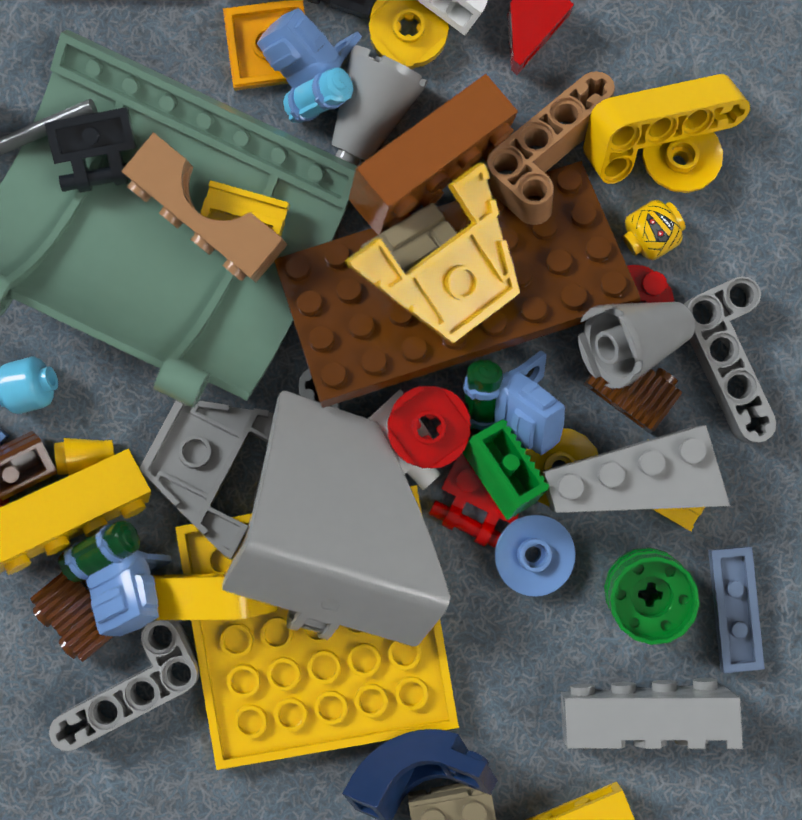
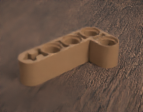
(556, 141)

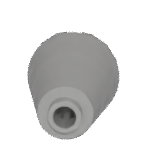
(379, 101)
(632, 339)

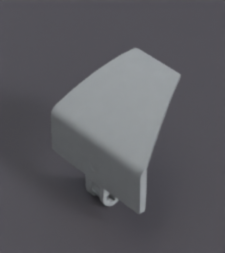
(338, 530)

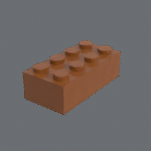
(432, 155)

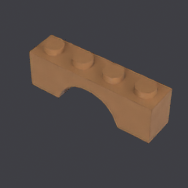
(165, 176)

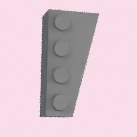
(651, 474)
(651, 715)

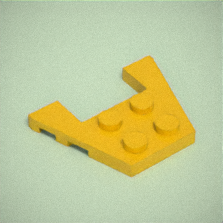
(461, 278)

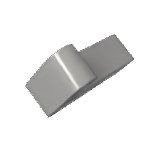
(735, 363)
(124, 693)

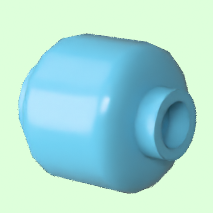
(27, 385)

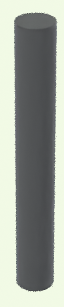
(38, 130)

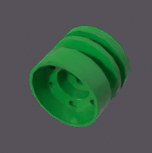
(667, 612)

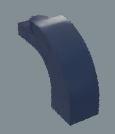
(409, 760)

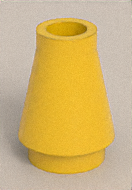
(79, 454)

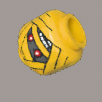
(654, 229)

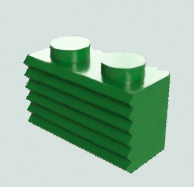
(505, 469)

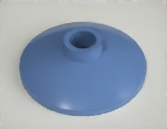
(554, 557)

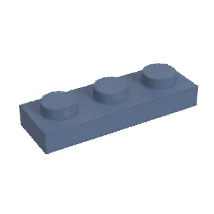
(736, 609)

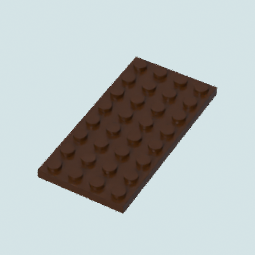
(367, 341)

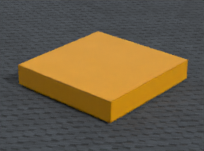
(243, 30)

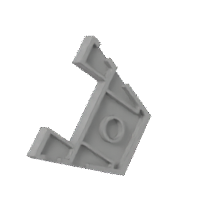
(194, 459)

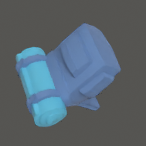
(309, 64)

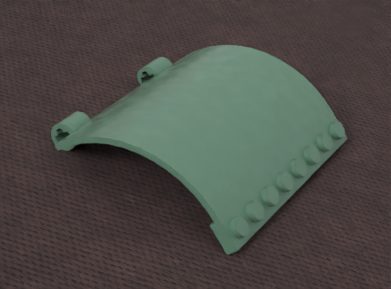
(123, 268)

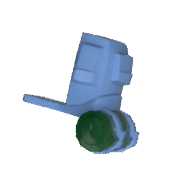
(519, 400)
(117, 577)

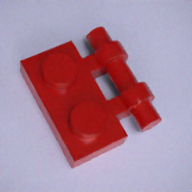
(467, 487)

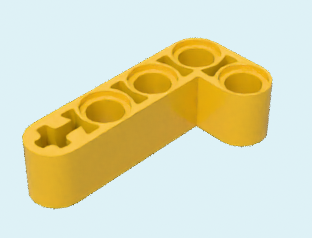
(659, 116)
(203, 599)

